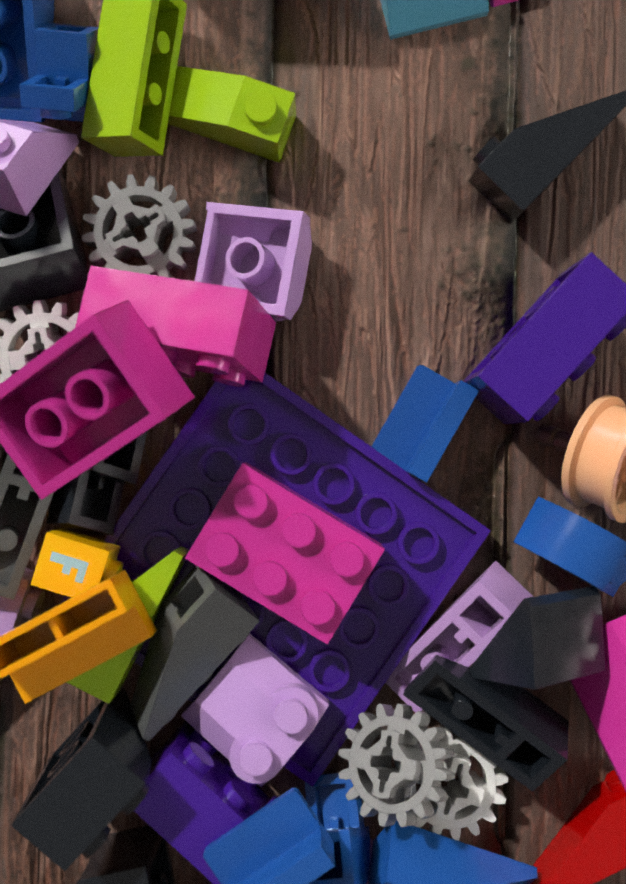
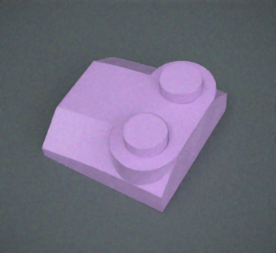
(257, 252)
(256, 712)

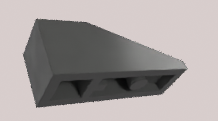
(20, 524)

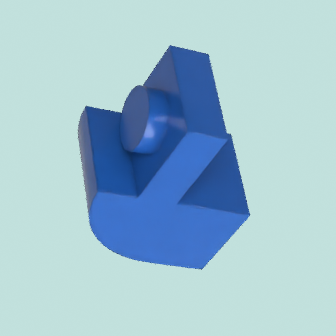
(63, 71)
(574, 545)
(345, 827)

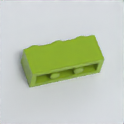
(133, 76)

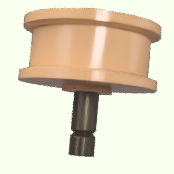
(594, 457)

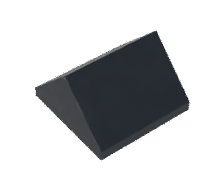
(546, 641)

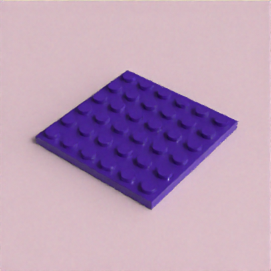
(304, 449)

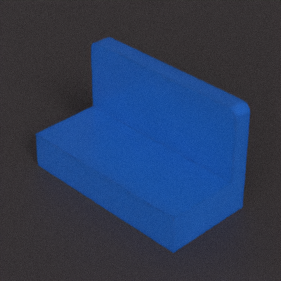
(424, 421)
(274, 846)

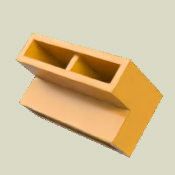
(74, 636)

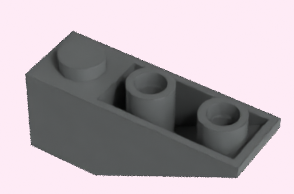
(193, 636)

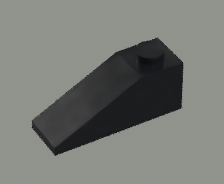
(535, 154)
(495, 719)

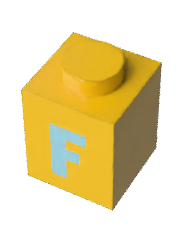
(74, 562)

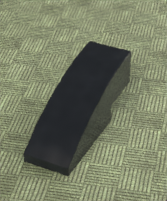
(94, 497)

